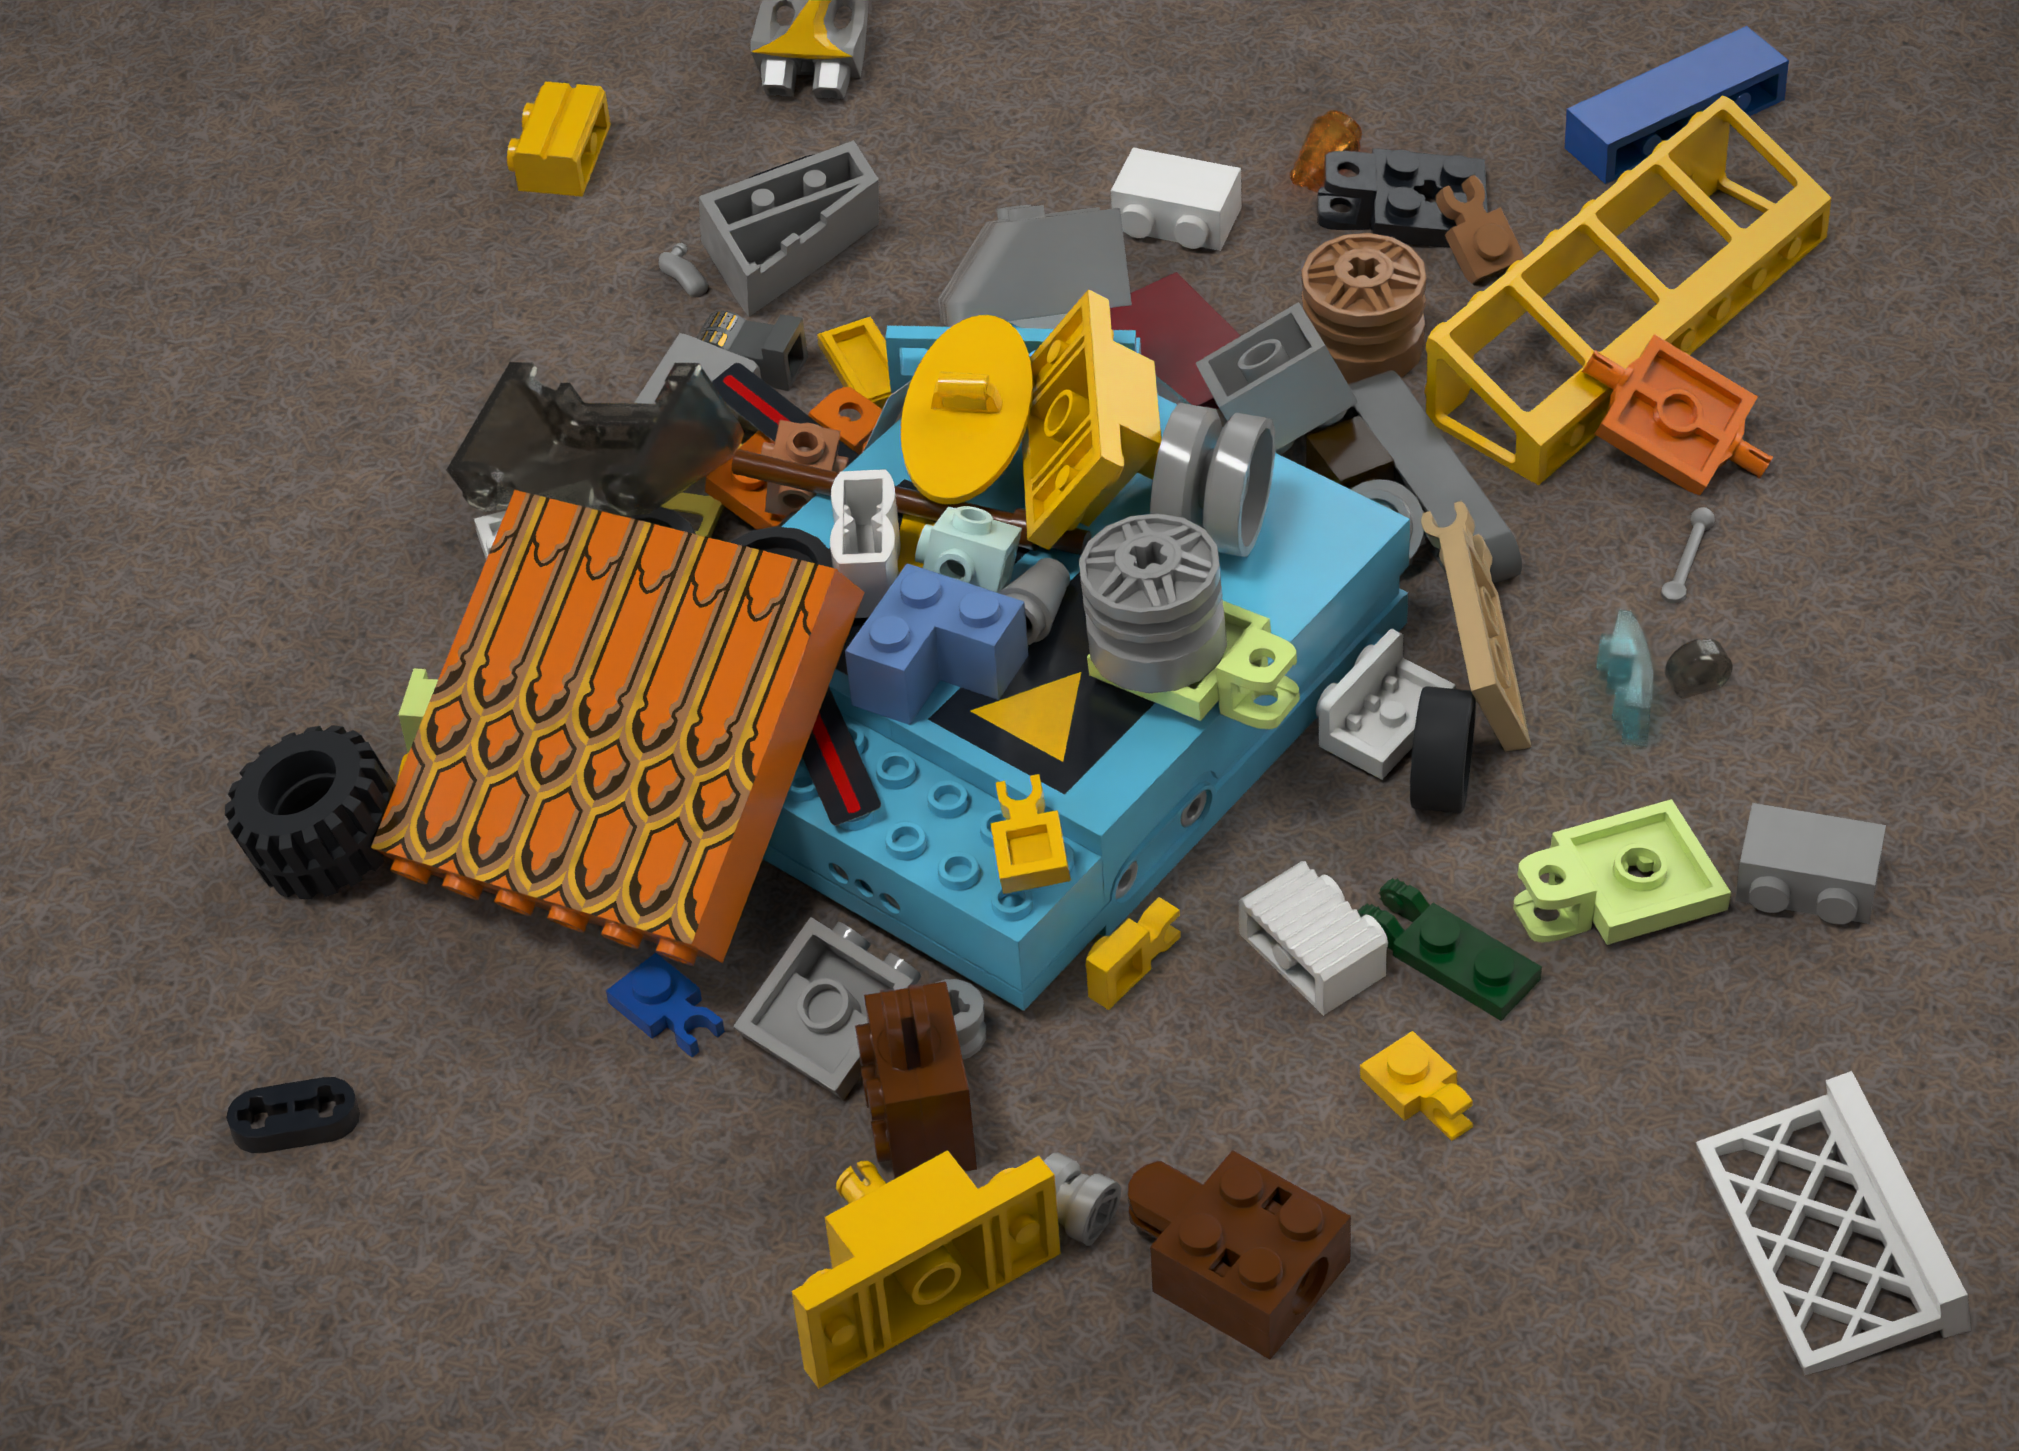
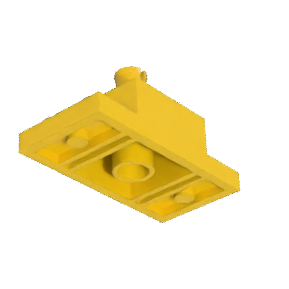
(1087, 424)
(917, 1255)

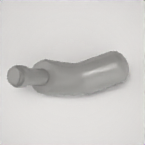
(683, 271)

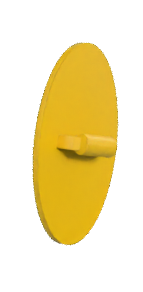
(966, 409)

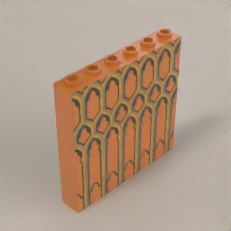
(618, 725)

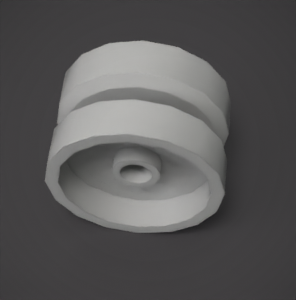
(1216, 474)

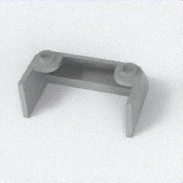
(1038, 265)

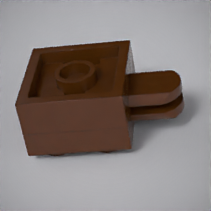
(915, 1078)
(1240, 1247)

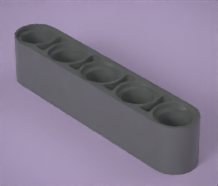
(1431, 467)

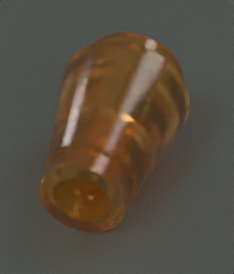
(1326, 134)

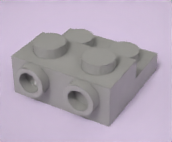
(817, 998)

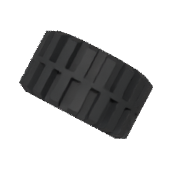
(311, 811)

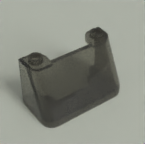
(594, 453)

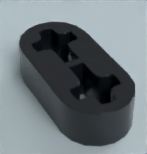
(293, 1115)

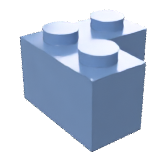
(934, 632)

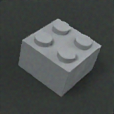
(1279, 375)

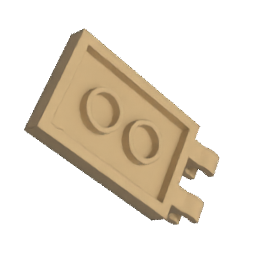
(1480, 625)

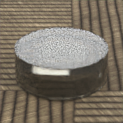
(1698, 667)

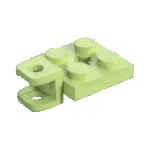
(1239, 676)
(1593, 880)

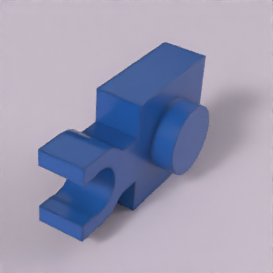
(661, 998)

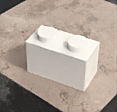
(1177, 199)

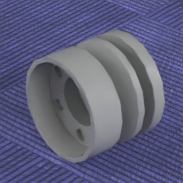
(1153, 603)

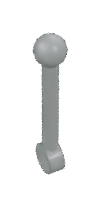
(1675, 591)

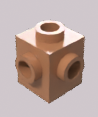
(805, 445)

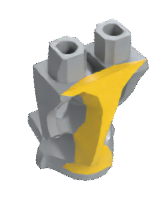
(809, 46)

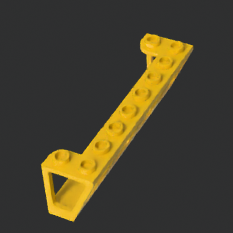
(1684, 316)

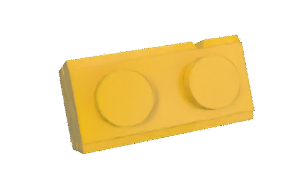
(560, 139)

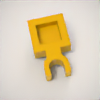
(1028, 842)
(1126, 955)

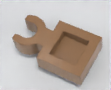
(1481, 240)

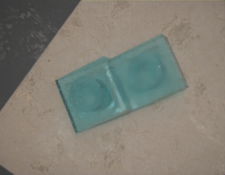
(1628, 677)

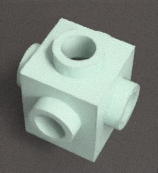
(970, 547)

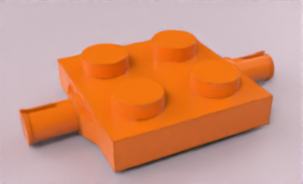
(1676, 415)

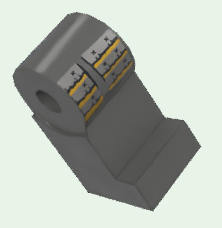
(776, 348)

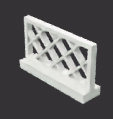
(1894, 1219)

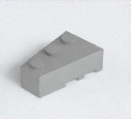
(788, 222)

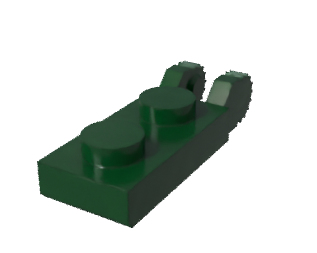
(1453, 951)

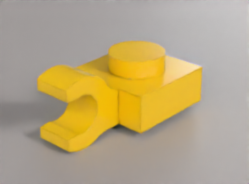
(1417, 1079)

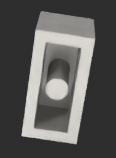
(1810, 864)

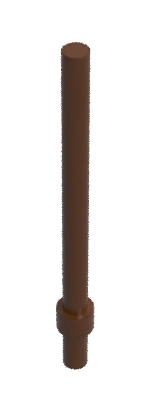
(907, 500)

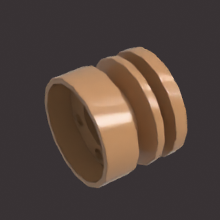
(1367, 303)

